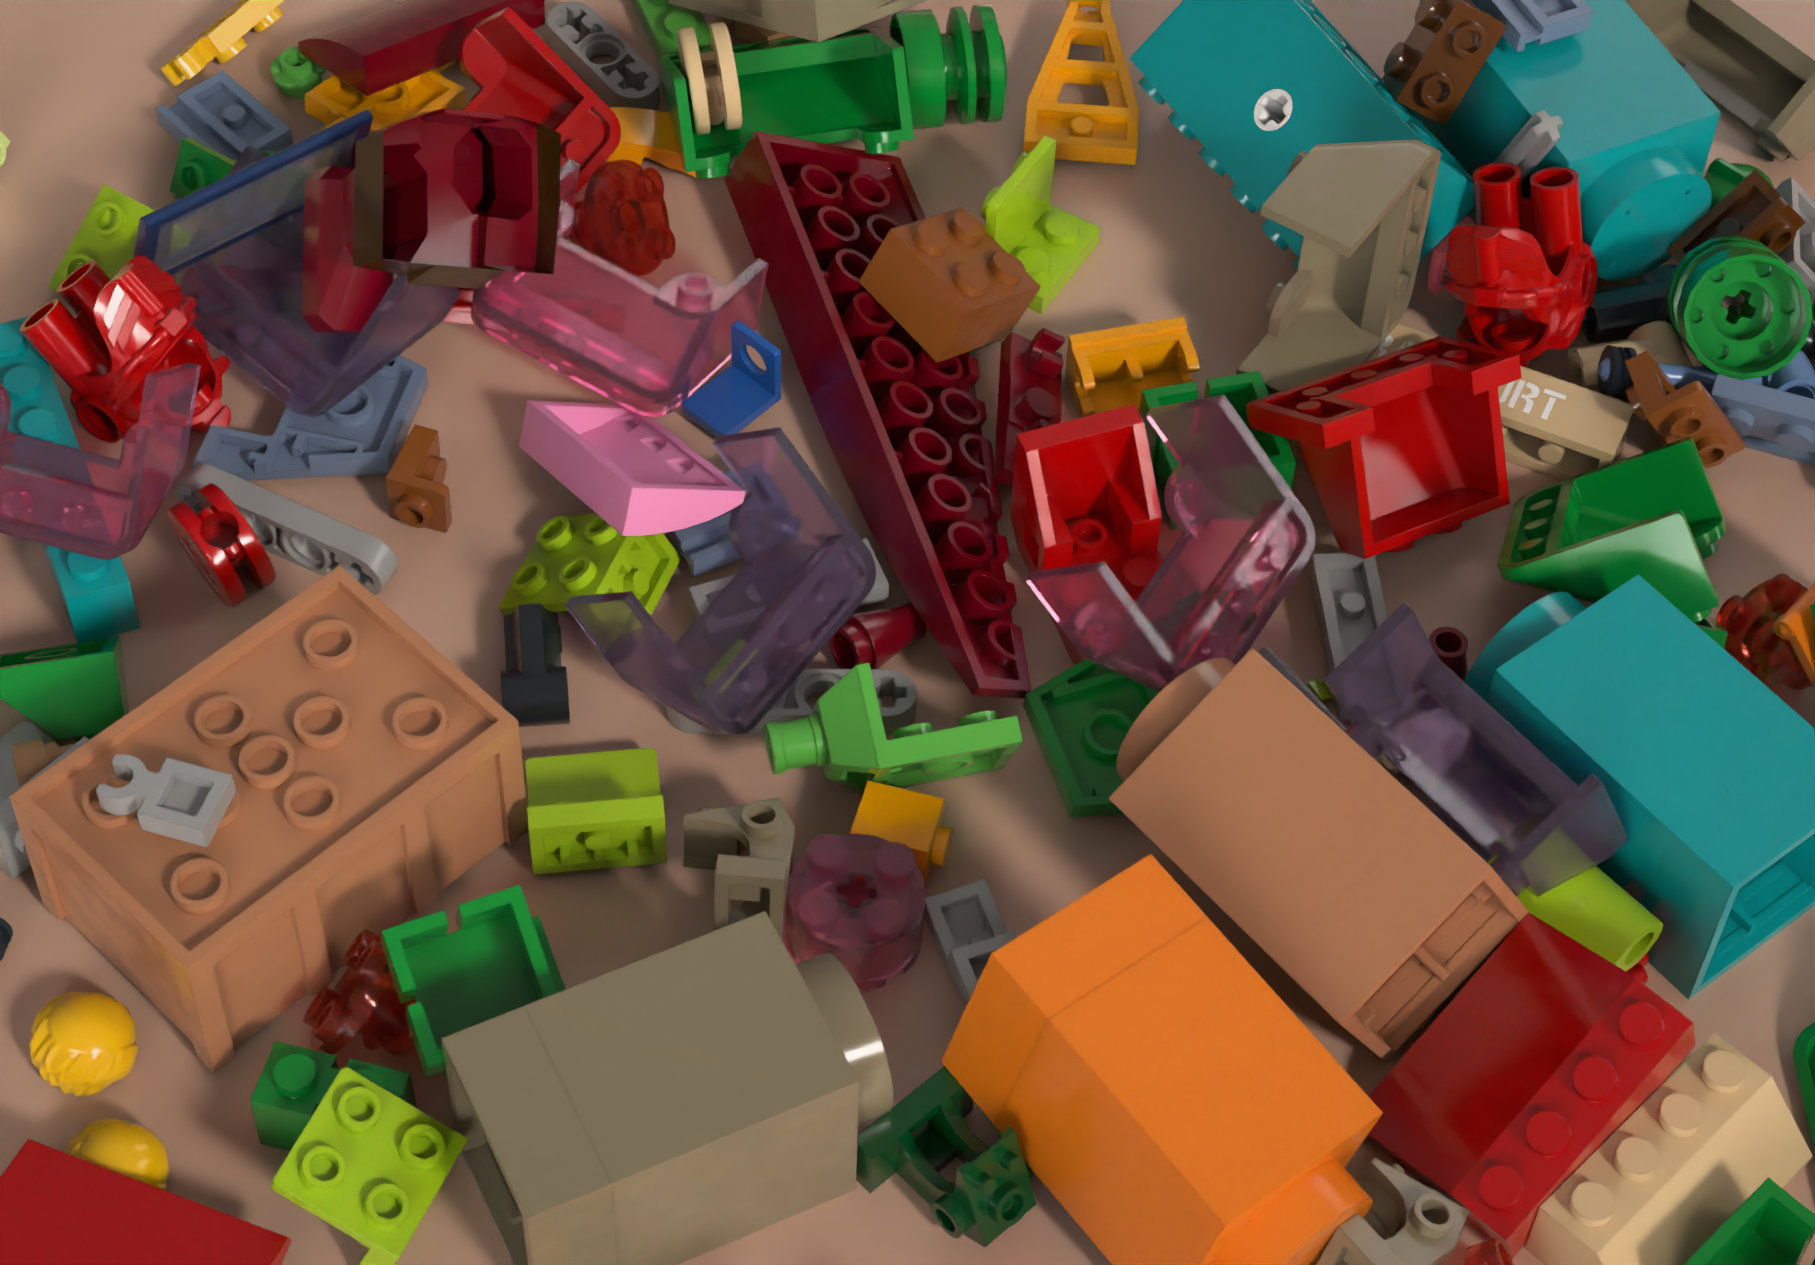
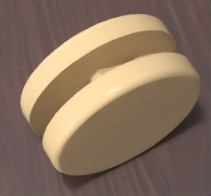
(710, 79)

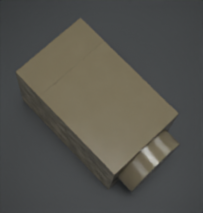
(669, 1101)

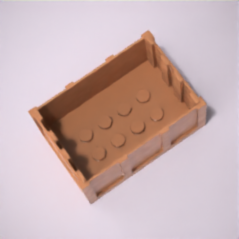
(357, 799)

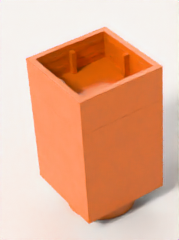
(1163, 1084)

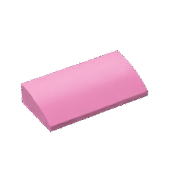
(626, 467)

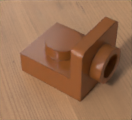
(417, 484)

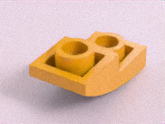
(647, 135)

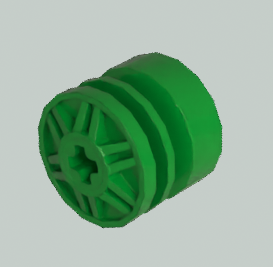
(956, 66)
(1747, 338)

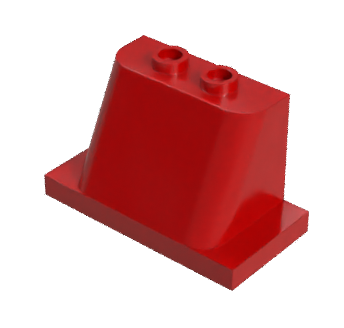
(1400, 441)

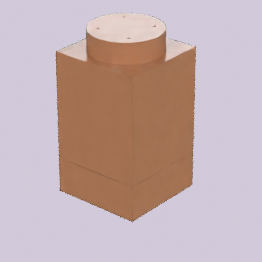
(1312, 848)

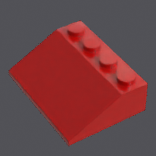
(1526, 1077)
(84, 1214)

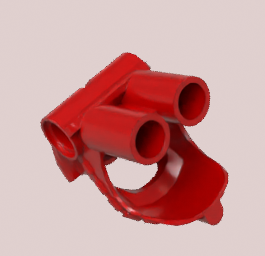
(1522, 262)
(117, 337)

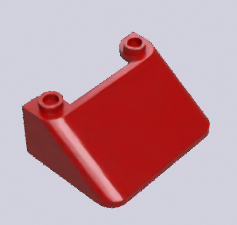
(531, 82)

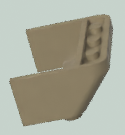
(1741, 68)
(1359, 256)

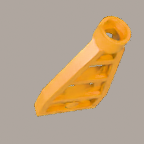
(1084, 130)

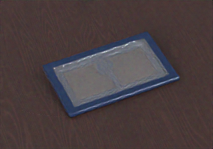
(246, 199)

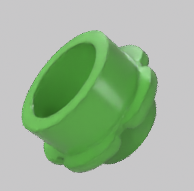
(295, 73)

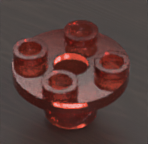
(625, 217)
(1752, 634)
(361, 1004)

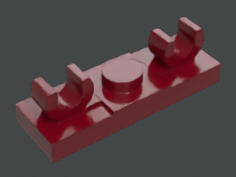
(1026, 393)

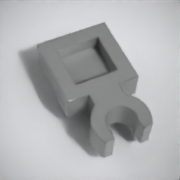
(175, 802)

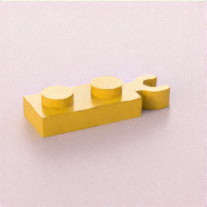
(222, 38)

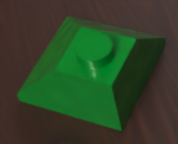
(67, 686)

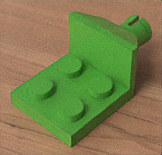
(851, 742)

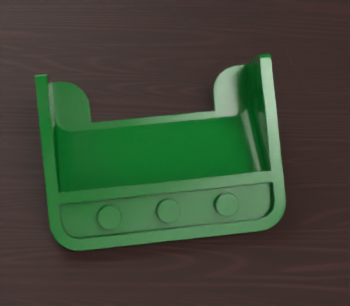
(802, 91)
(1617, 522)

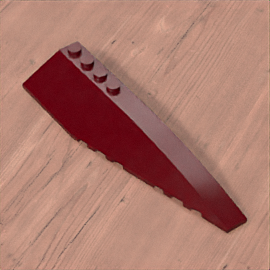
(889, 411)

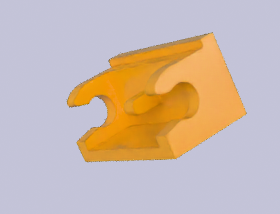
(1117, 363)

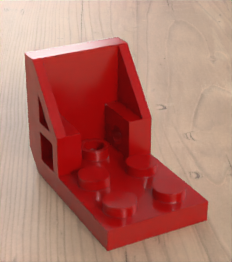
(1086, 498)

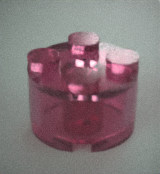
(859, 904)

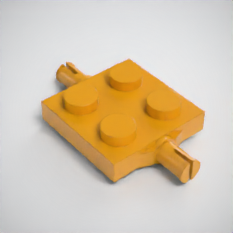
(336, 100)

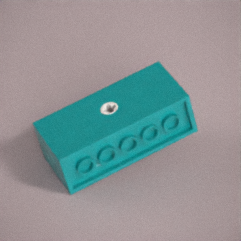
(1276, 82)

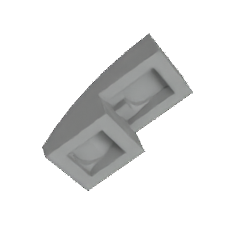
(966, 932)

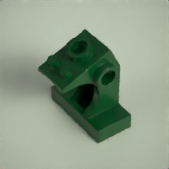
(929, 1133)

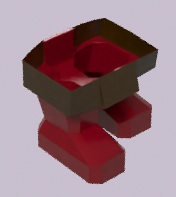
(433, 201)

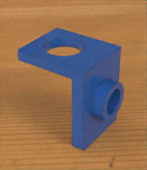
(741, 390)

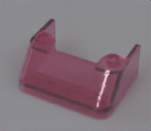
(614, 329)
(90, 499)
(1222, 578)

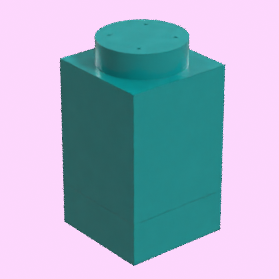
(1629, 130)
(1692, 754)

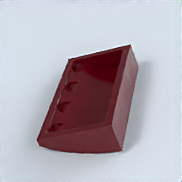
(406, 39)

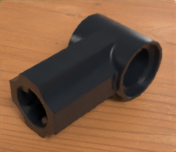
(1622, 310)
(534, 678)

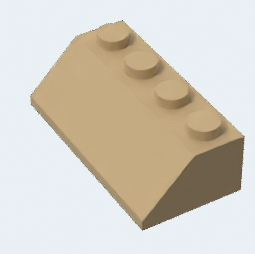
(1674, 1167)

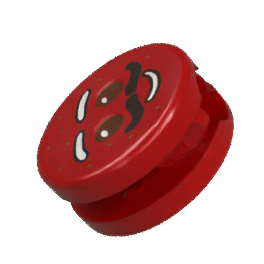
(219, 543)

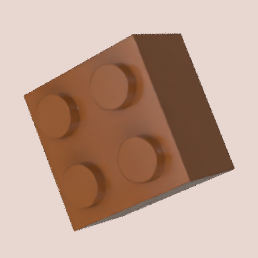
(949, 283)

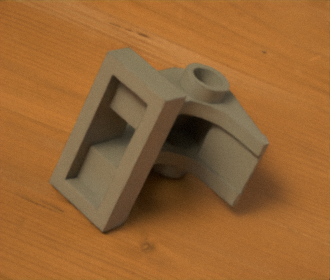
(750, 855)
(1409, 1223)

